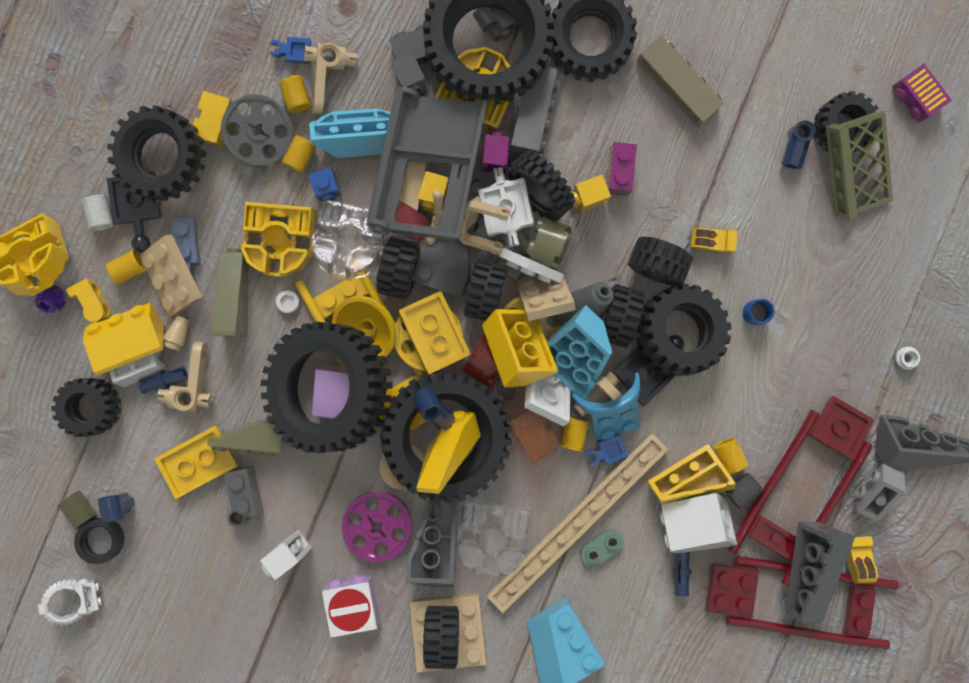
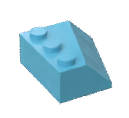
(580, 351)
(562, 645)

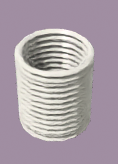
(97, 212)

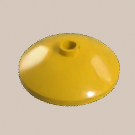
(360, 312)

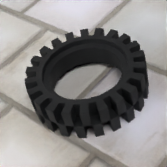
(544, 185)

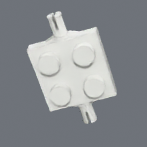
(511, 195)

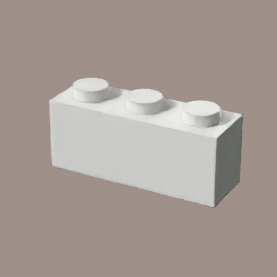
(285, 555)

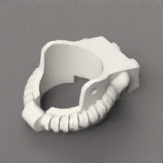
(89, 600)

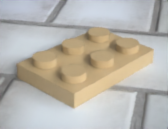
(170, 275)
(544, 299)

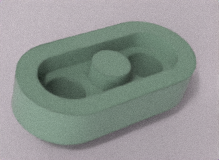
(600, 545)

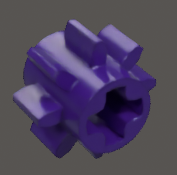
(50, 299)

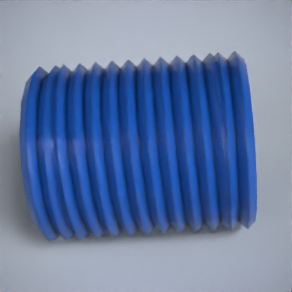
(769, 311)

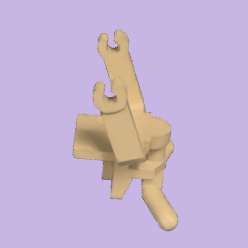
(471, 214)

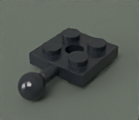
(125, 212)
(656, 381)

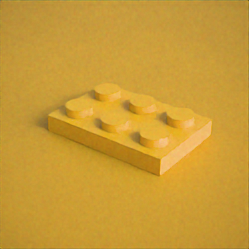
(434, 332)
(194, 463)

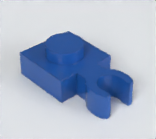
(292, 50)
(610, 450)

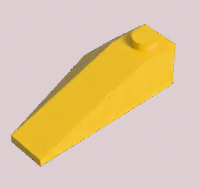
(447, 452)

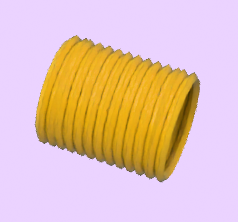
(295, 94)
(299, 154)
(125, 267)
(574, 434)
(730, 455)

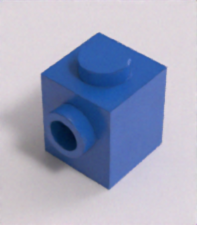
(325, 184)

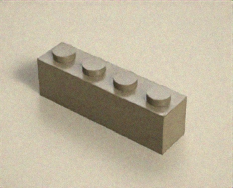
(680, 80)

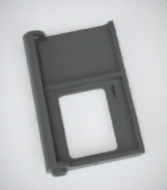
(431, 133)

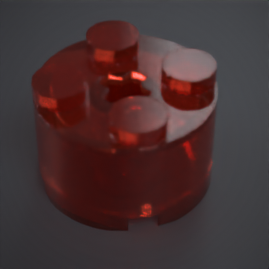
(481, 363)

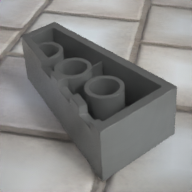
(533, 114)
(816, 569)

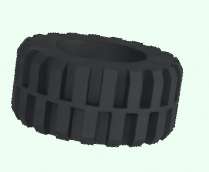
(710, 322)

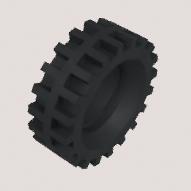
(622, 40)
(128, 151)

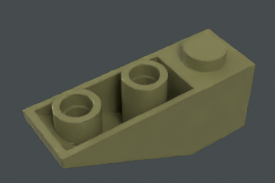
(254, 436)

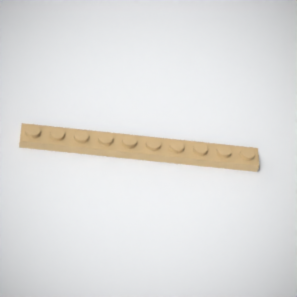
(577, 522)

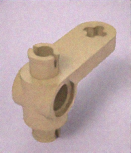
(341, 59)
(195, 386)
(602, 391)

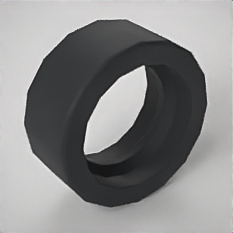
(85, 552)

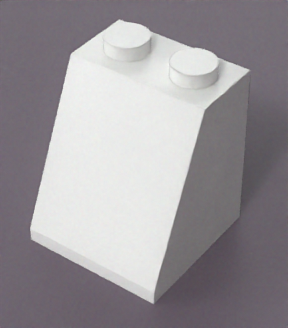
(698, 524)

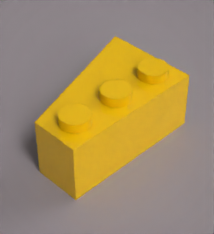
(692, 477)

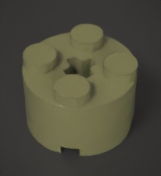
(549, 243)

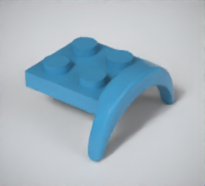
(613, 416)

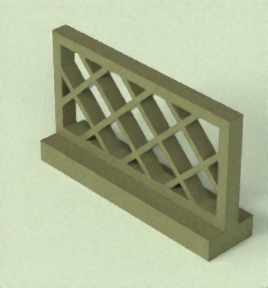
(844, 170)

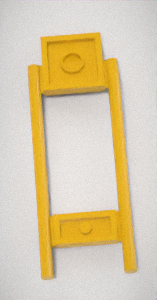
(325, 305)

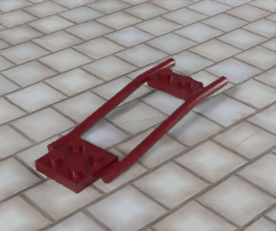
(839, 429)
(734, 593)

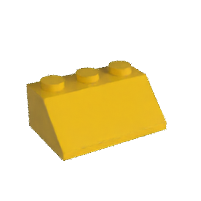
(123, 338)
(518, 348)

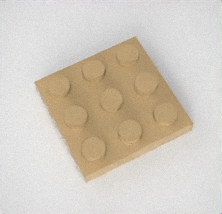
(471, 639)

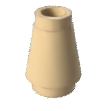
(176, 334)

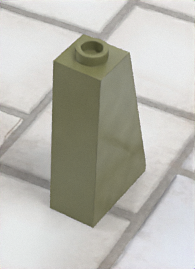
(231, 295)

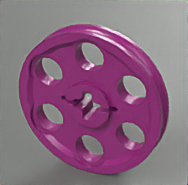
(378, 515)

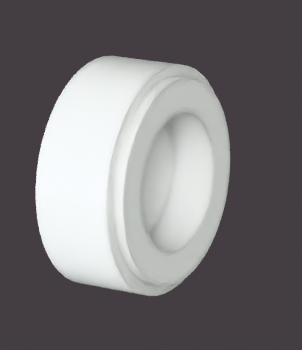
(288, 302)

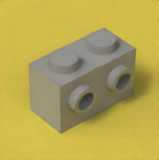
(880, 492)

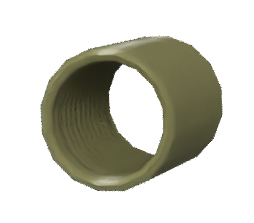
(77, 509)

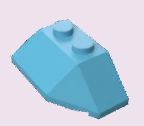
(351, 132)

